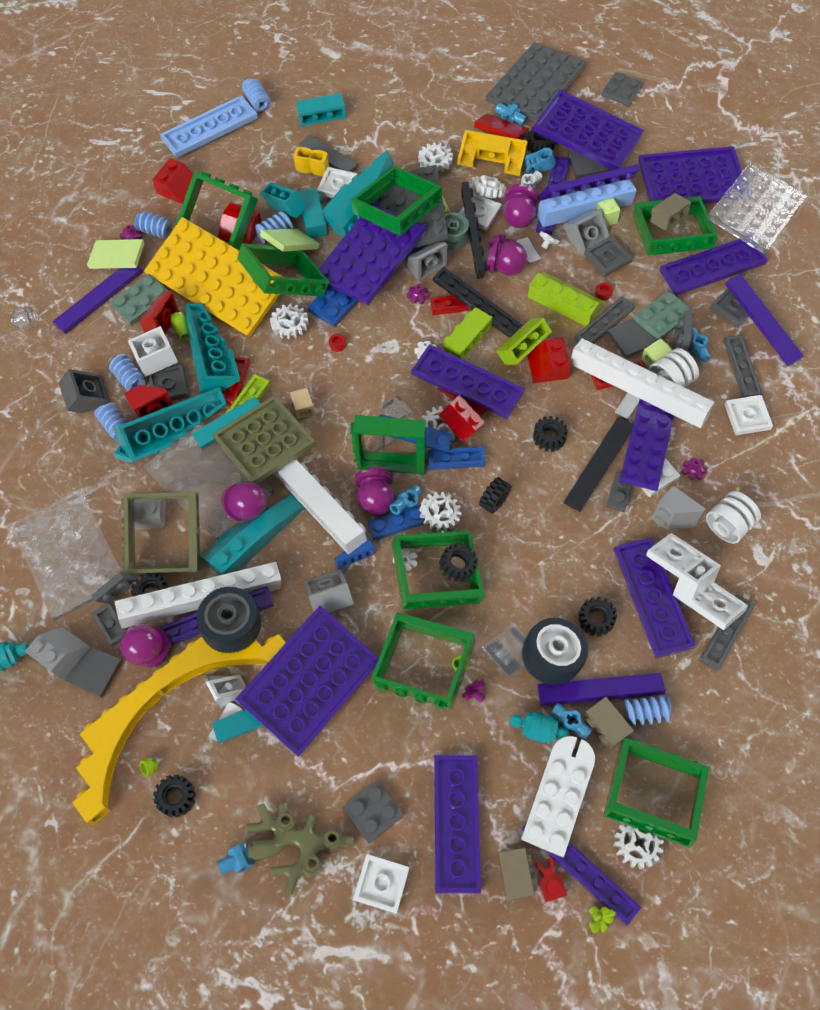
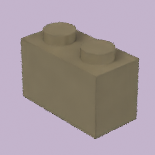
(670, 211)
(607, 723)
(516, 875)

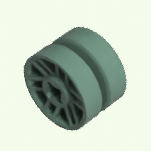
(457, 230)

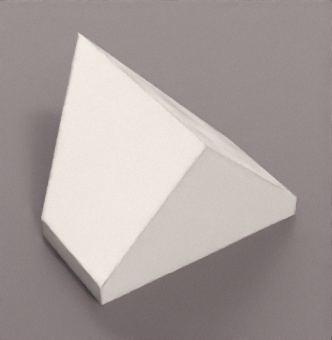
(224, 688)

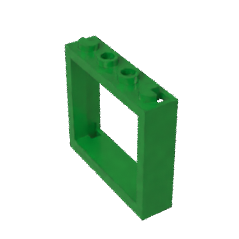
(430, 193)
(244, 216)
(676, 244)
(253, 256)
(389, 427)
(435, 599)
(431, 629)
(647, 822)

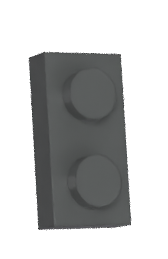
(618, 494)
(113, 587)
(109, 624)

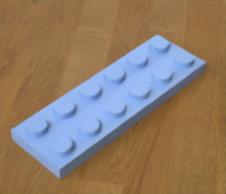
(208, 126)

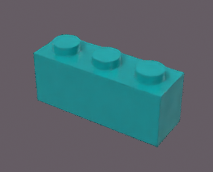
(320, 109)
(283, 199)
(312, 215)

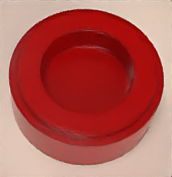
(604, 291)
(337, 342)

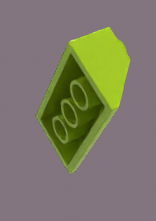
(564, 298)

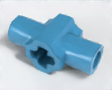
(511, 113)
(698, 346)
(405, 499)
(577, 727)
(237, 860)

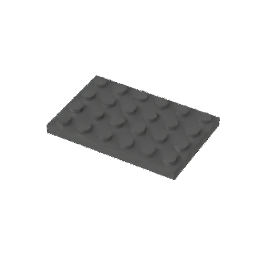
(536, 80)
(399, 199)

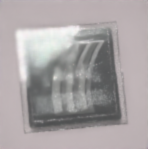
(507, 650)

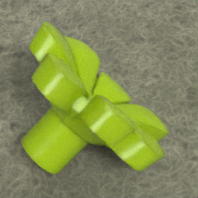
(601, 918)

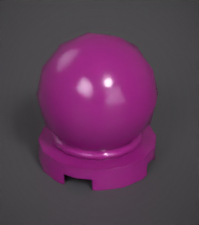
(520, 205)
(508, 257)
(375, 490)
(243, 501)
(145, 645)

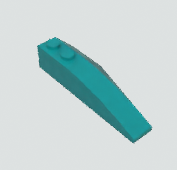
(339, 209)
(211, 357)
(165, 426)
(250, 536)

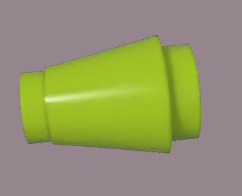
(179, 323)

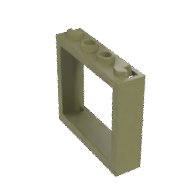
(128, 526)

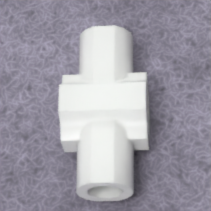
(531, 179)

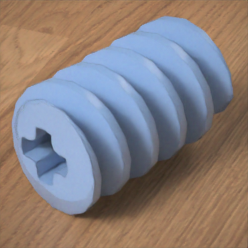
(256, 94)
(278, 221)
(153, 224)
(126, 372)
(110, 417)
(648, 709)

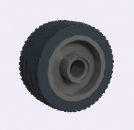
(229, 619)

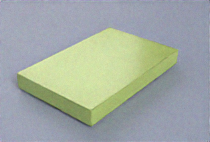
(289, 239)
(115, 254)

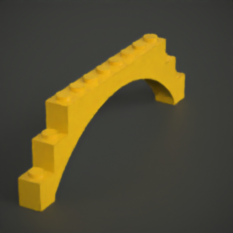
(110, 732)

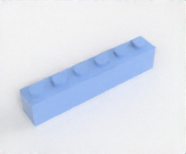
(575, 204)

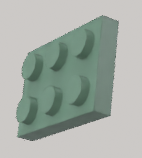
(137, 299)
(662, 315)

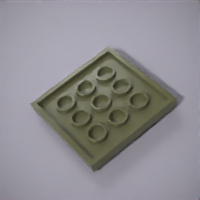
(264, 440)

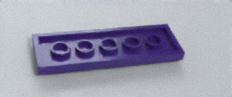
(588, 182)
(711, 266)
(468, 381)
(647, 447)
(654, 599)
(456, 825)

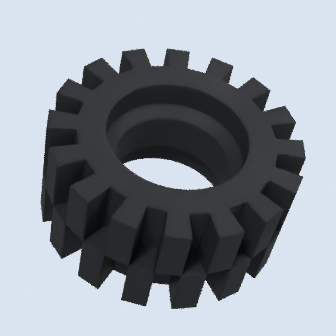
(535, 145)
(550, 424)
(495, 495)
(465, 555)
(149, 580)
(603, 606)
(163, 789)

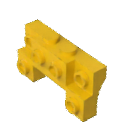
(492, 148)

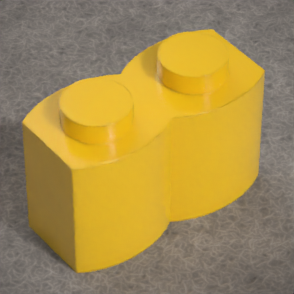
(311, 161)

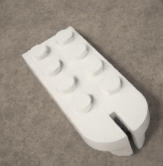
(559, 796)

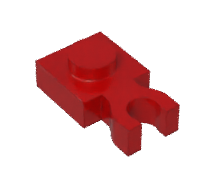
(551, 884)

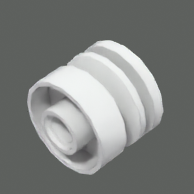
(677, 367)
(733, 517)

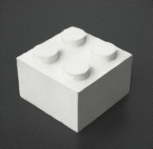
(152, 351)

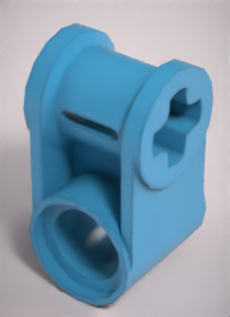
(540, 161)

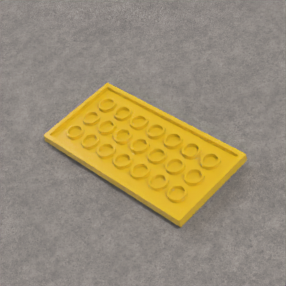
(211, 275)

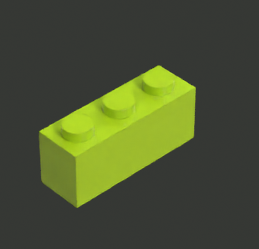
(468, 333)
(524, 341)

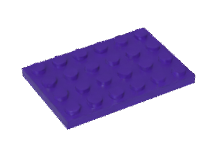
(588, 130)
(690, 173)
(368, 258)
(307, 680)

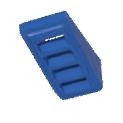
(363, 551)

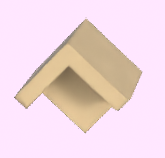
(302, 403)

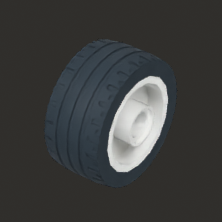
(554, 651)

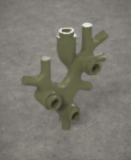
(305, 839)

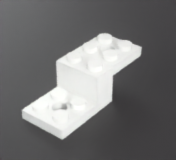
(696, 581)

